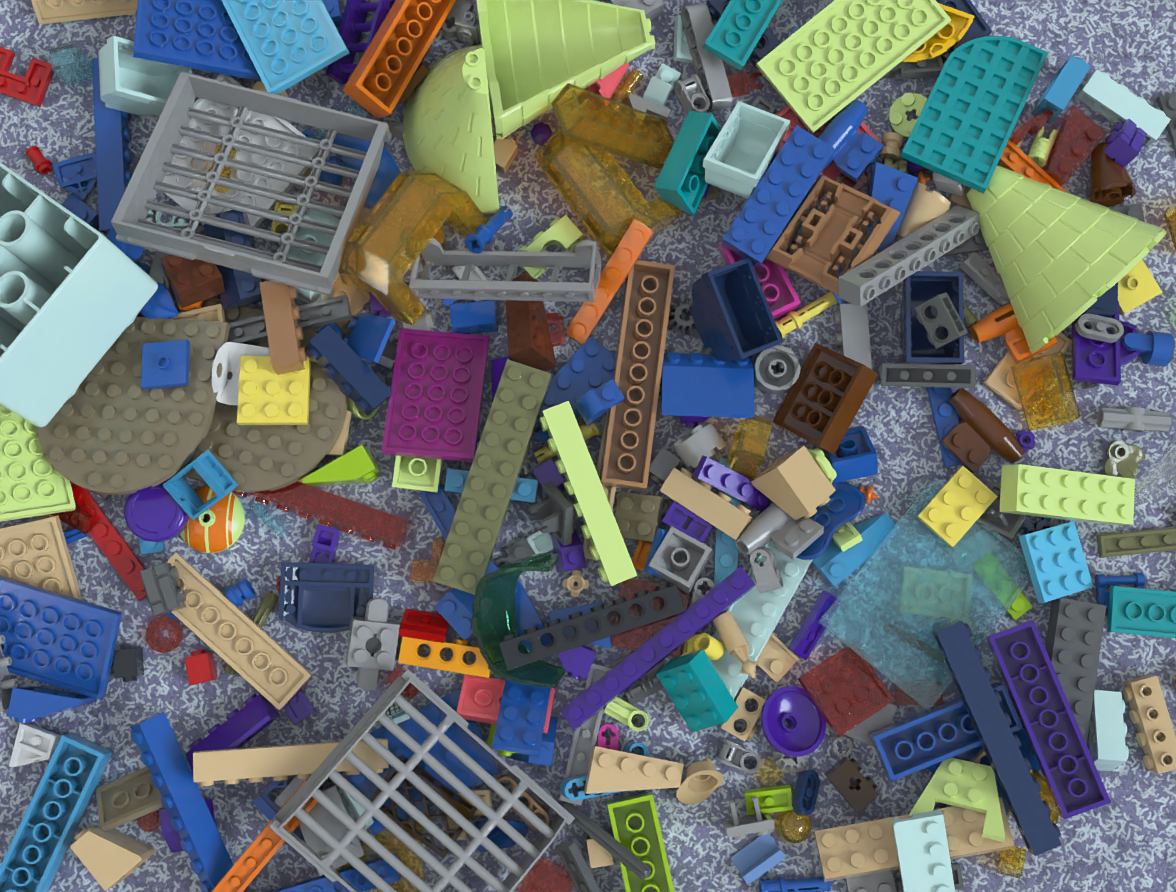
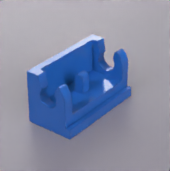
(474, 317)

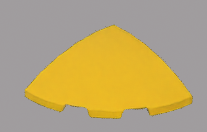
(945, 37)

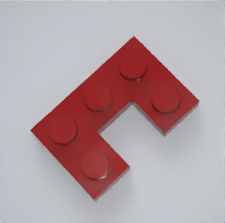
(27, 89)

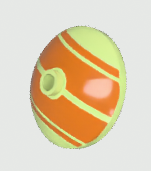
(222, 530)

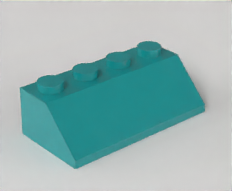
(682, 175)

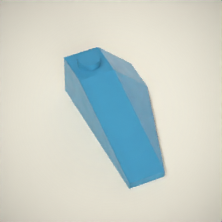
(837, 565)

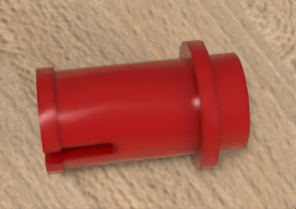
(41, 164)

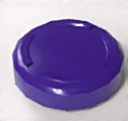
(154, 514)

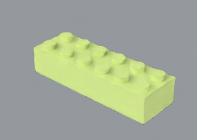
(1067, 495)

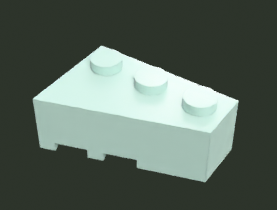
(1107, 730)

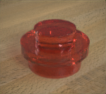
(150, 822)

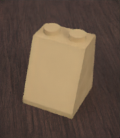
(795, 484)
(109, 854)

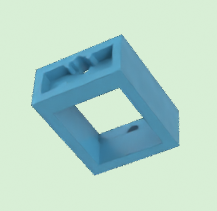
(1062, 87)
(212, 473)

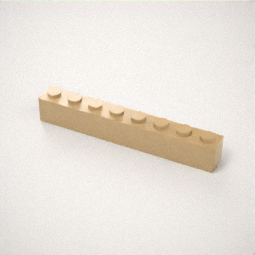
(276, 762)

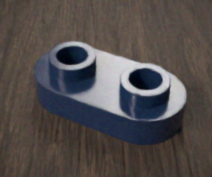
(806, 792)

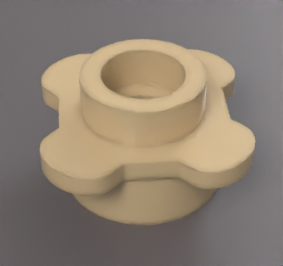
(575, 577)

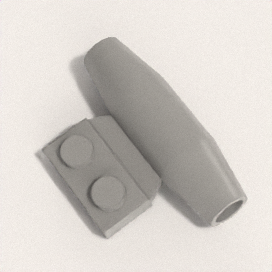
(786, 533)

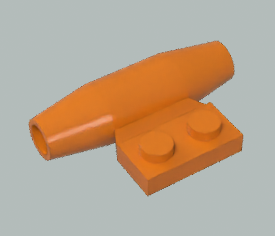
(1004, 322)

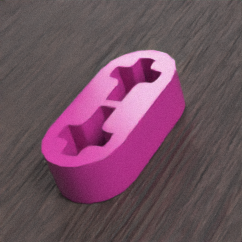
(613, 740)

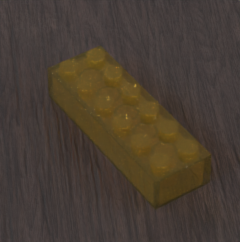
(612, 126)

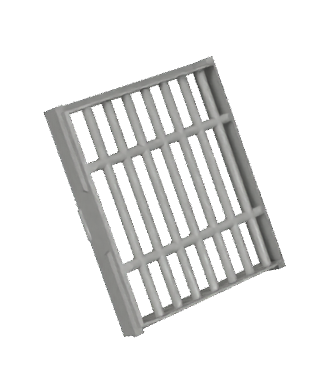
(164, 144)
(344, 751)

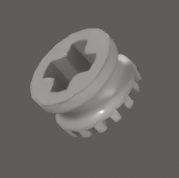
(843, 753)

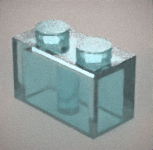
(71, 64)

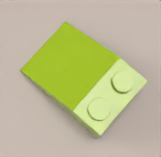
(352, 468)

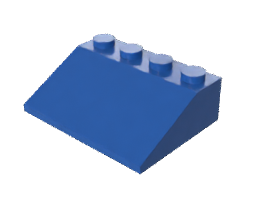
(707, 386)

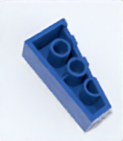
(893, 190)

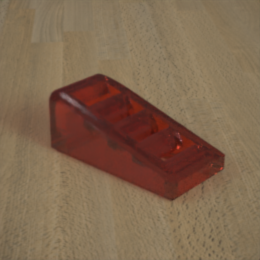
(72, 518)

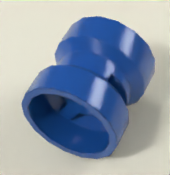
(240, 592)

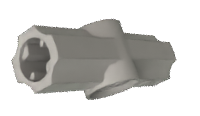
(1133, 419)

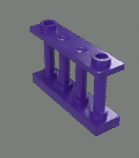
(351, 28)

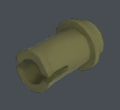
(969, 317)

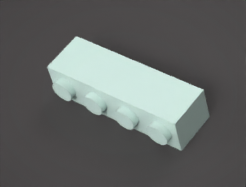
(1118, 104)

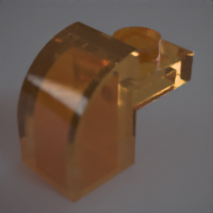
(423, 570)

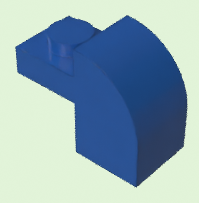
(596, 402)

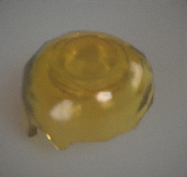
(792, 827)

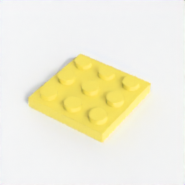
(270, 397)

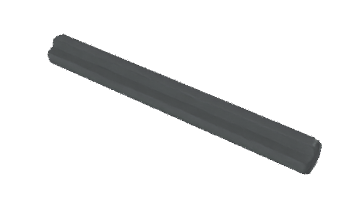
(608, 842)

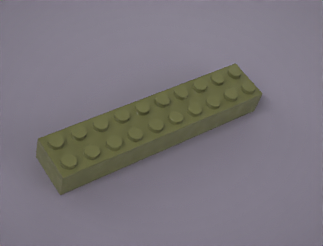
(493, 477)

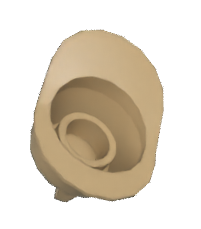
(700, 782)

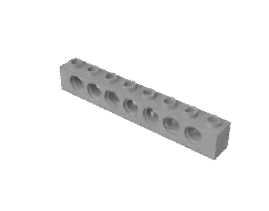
(908, 255)

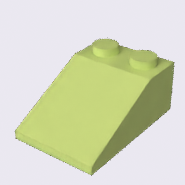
(417, 473)

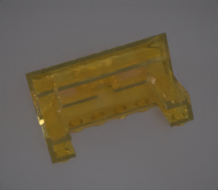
(600, 191)
(399, 232)

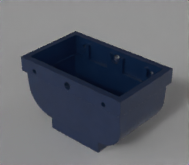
(733, 312)
(914, 340)

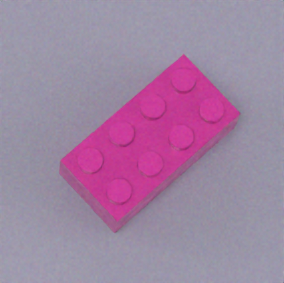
(773, 281)

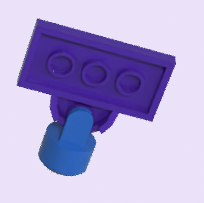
(1102, 361)

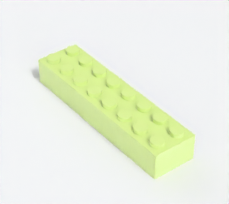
(588, 494)

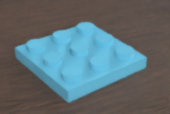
(1056, 562)

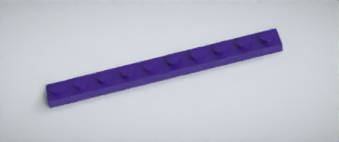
(657, 648)

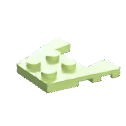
(968, 787)

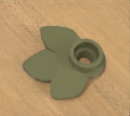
(1126, 462)

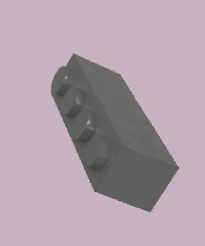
(928, 375)

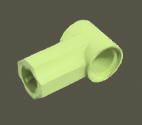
(624, 712)

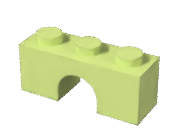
(561, 233)

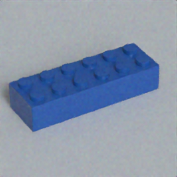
(777, 196)
(932, 736)

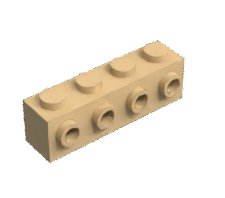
(705, 503)
(1152, 723)

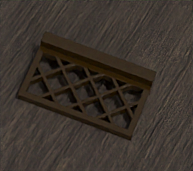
(446, 793)

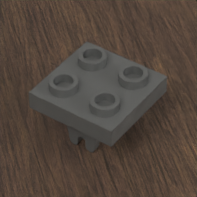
(555, 514)
(1003, 523)

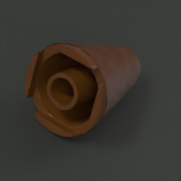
(1108, 179)

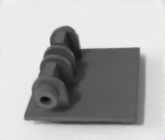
(644, 686)

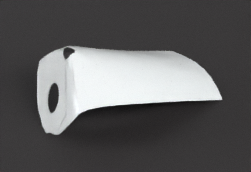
(229, 357)

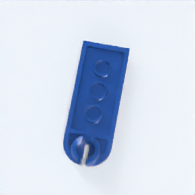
(584, 371)

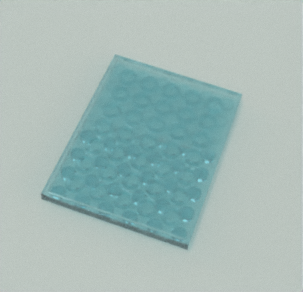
(919, 585)

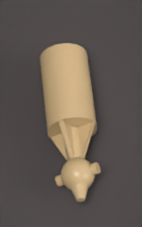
(735, 642)

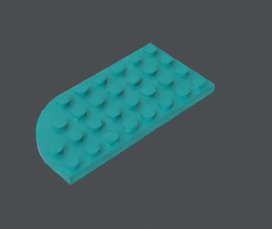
(974, 109)

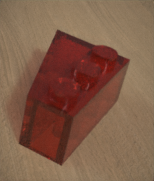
(1073, 144)

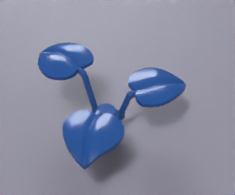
(162, 302)

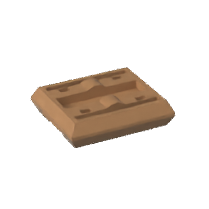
(832, 237)

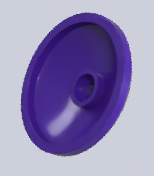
(805, 722)

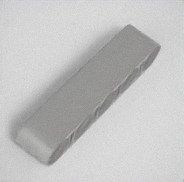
(708, 67)

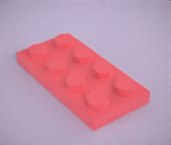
(482, 699)

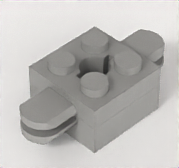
(372, 643)

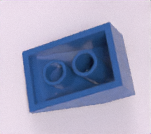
(368, 336)
(458, 608)
(35, 702)

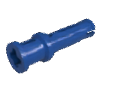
(485, 233)
(812, 884)

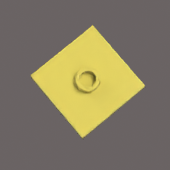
(1136, 288)

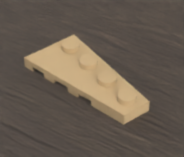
(625, 771)

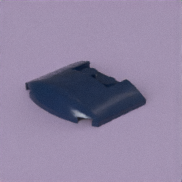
(324, 594)

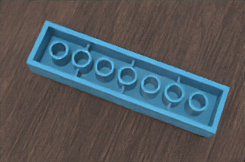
(53, 815)

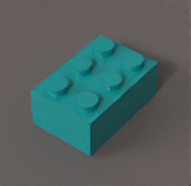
(697, 690)

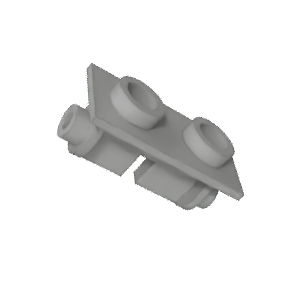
(466, 30)

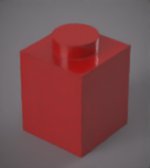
(200, 667)

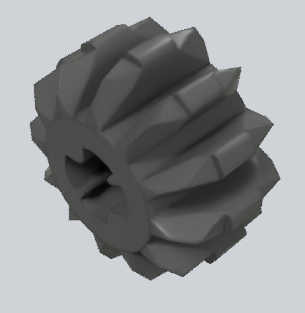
(676, 314)

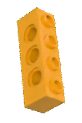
(410, 655)

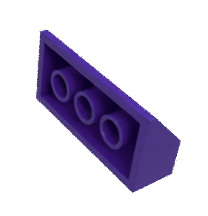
(238, 728)

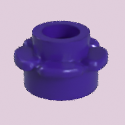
(1029, 436)

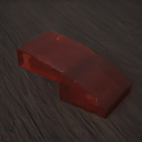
(1031, 127)

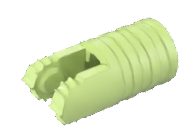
(1042, 147)

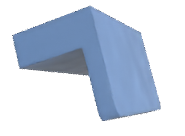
(757, 857)

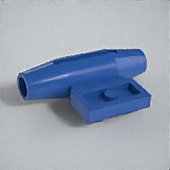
(852, 150)

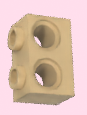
(749, 717)

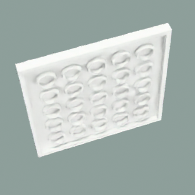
(239, 175)

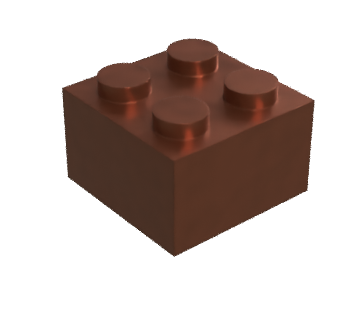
(192, 279)

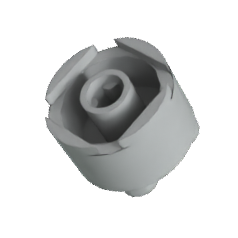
(787, 366)
(701, 441)

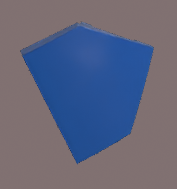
(77, 174)

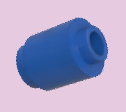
(332, 178)

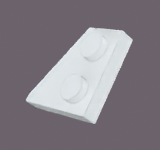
(33, 745)

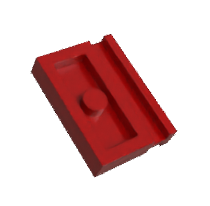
(423, 626)

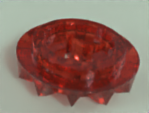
(153, 634)

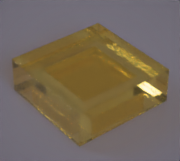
(769, 773)

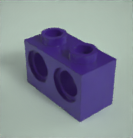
(687, 522)

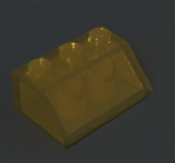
(1046, 391)

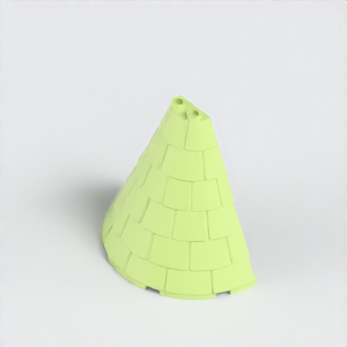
(547, 43)
(452, 126)
(1055, 249)

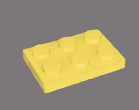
(956, 506)

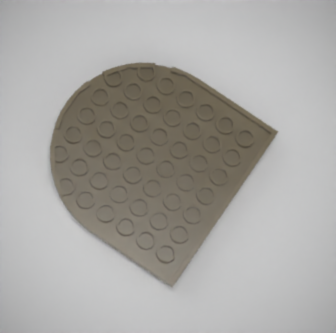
(131, 438)
(274, 454)

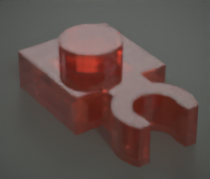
(740, 83)

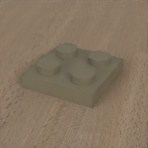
(638, 515)

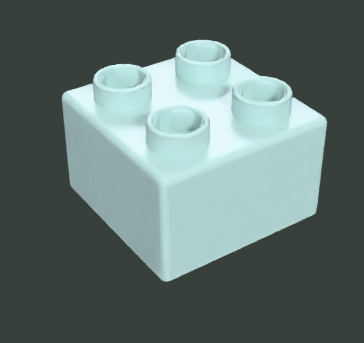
(60, 299)

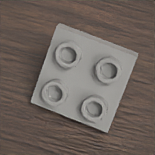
(739, 827)

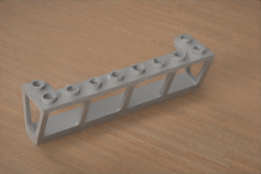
(585, 256)

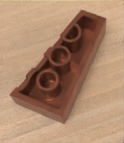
(529, 332)

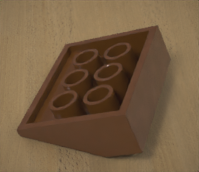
(825, 397)

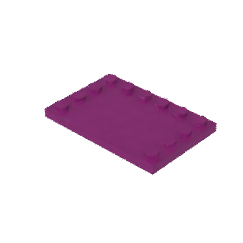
(436, 395)

